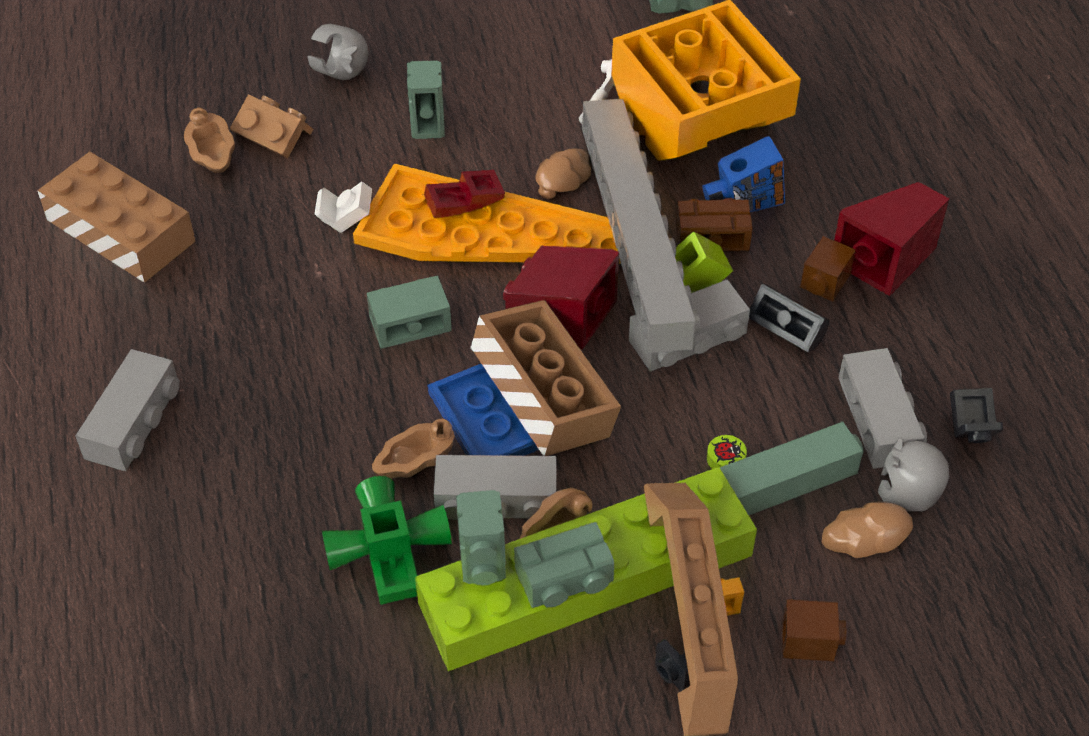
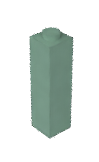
(795, 468)

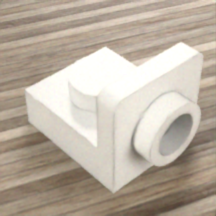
(346, 209)

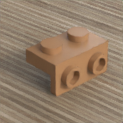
(269, 126)

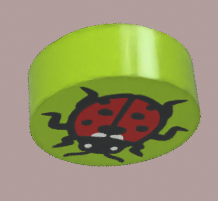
(725, 450)

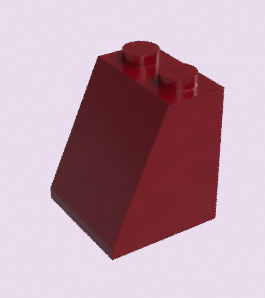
(892, 234)
(575, 284)

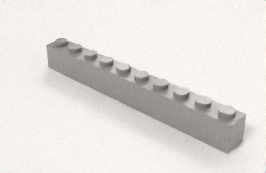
(639, 228)

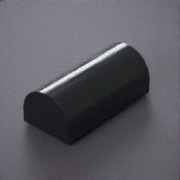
(788, 318)

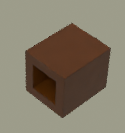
(827, 268)
(812, 630)

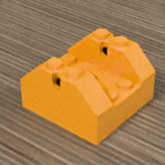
(713, 44)

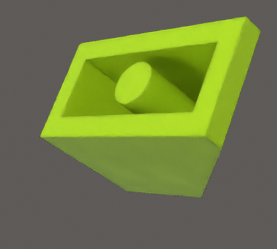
(702, 262)

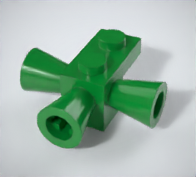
(387, 539)

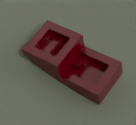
(471, 193)

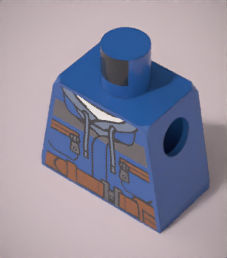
(751, 175)

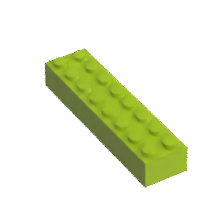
(488, 619)

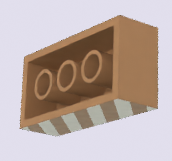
(117, 216)
(545, 377)

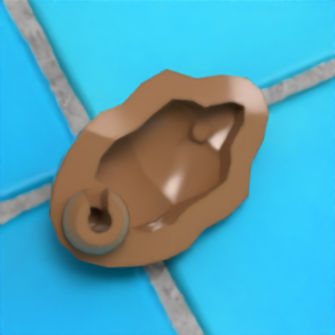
(209, 140)
(563, 172)
(414, 449)
(558, 509)
(868, 529)

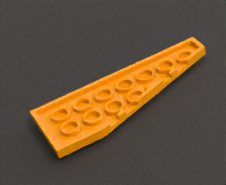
(499, 232)

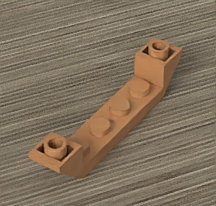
(701, 608)

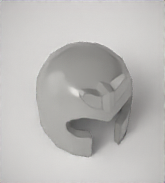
(347, 53)
(916, 475)

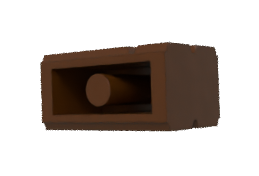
(721, 221)

